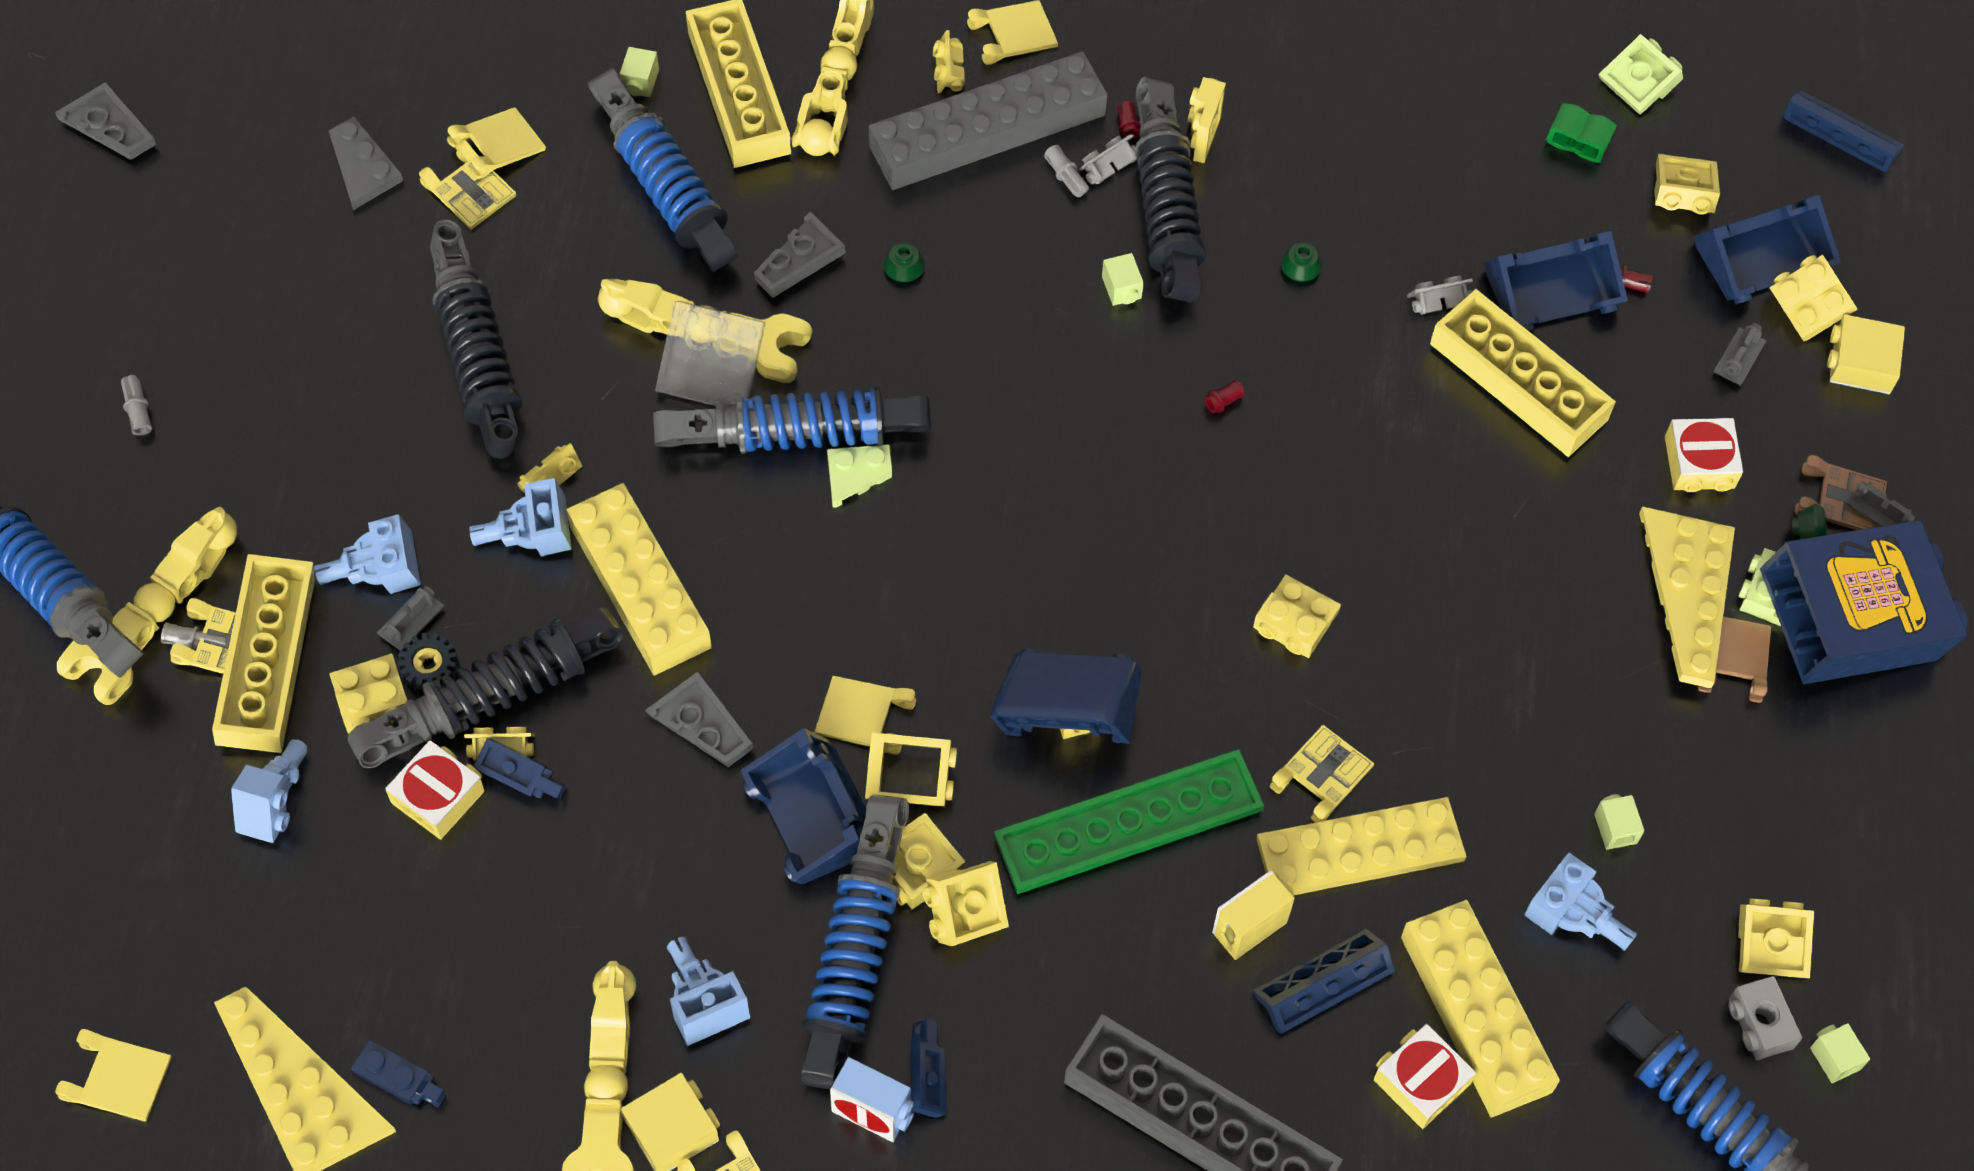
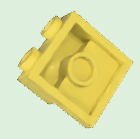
(1205, 115)
(1686, 184)
(1812, 297)
(1296, 616)
(368, 690)
(922, 855)
(965, 903)
(1775, 939)

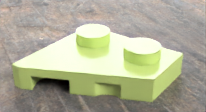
(857, 470)

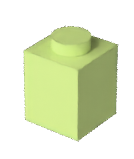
(639, 71)
(1122, 279)
(1619, 821)
(1839, 1052)

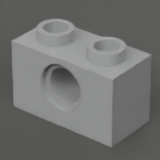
(1765, 999)

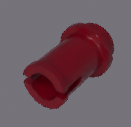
(1128, 120)
(1632, 278)
(1218, 399)

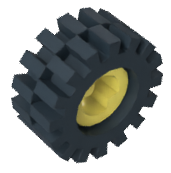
(412, 666)

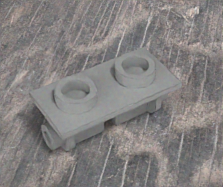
(1099, 165)
(1429, 296)

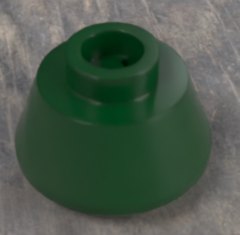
(1301, 262)
(904, 263)
(1810, 522)

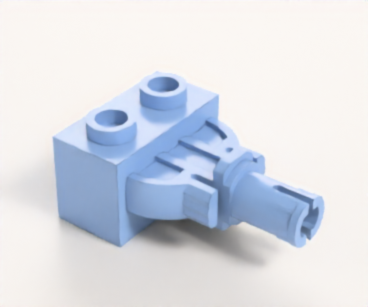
(531, 522)
(378, 557)
(262, 794)
(1576, 904)
(706, 999)

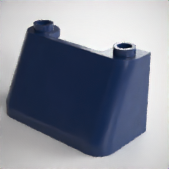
(1760, 248)
(1558, 280)
(1068, 694)
(810, 803)

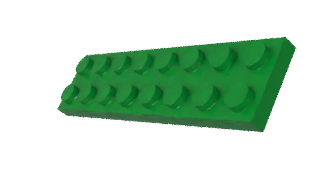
(1128, 821)

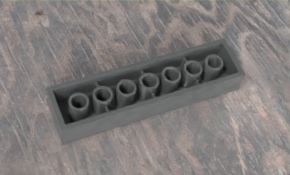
(987, 120)
(1186, 1107)

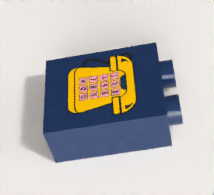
(1863, 601)

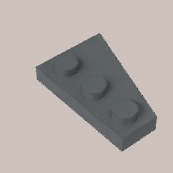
(108, 121)
(362, 163)
(799, 257)
(702, 719)

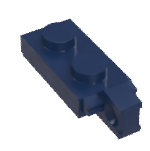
(517, 770)
(927, 1070)
(397, 1076)

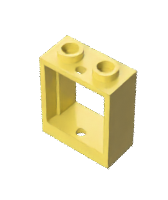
(876, 762)

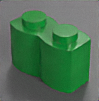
(1581, 132)

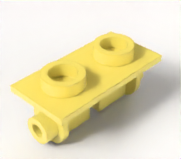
(947, 54)
(559, 464)
(514, 738)

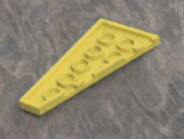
(1691, 580)
(305, 1099)

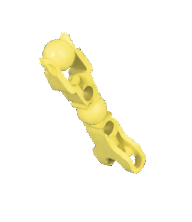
(837, 68)
(651, 309)
(188, 563)
(606, 1082)

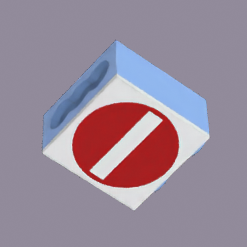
(871, 1100)

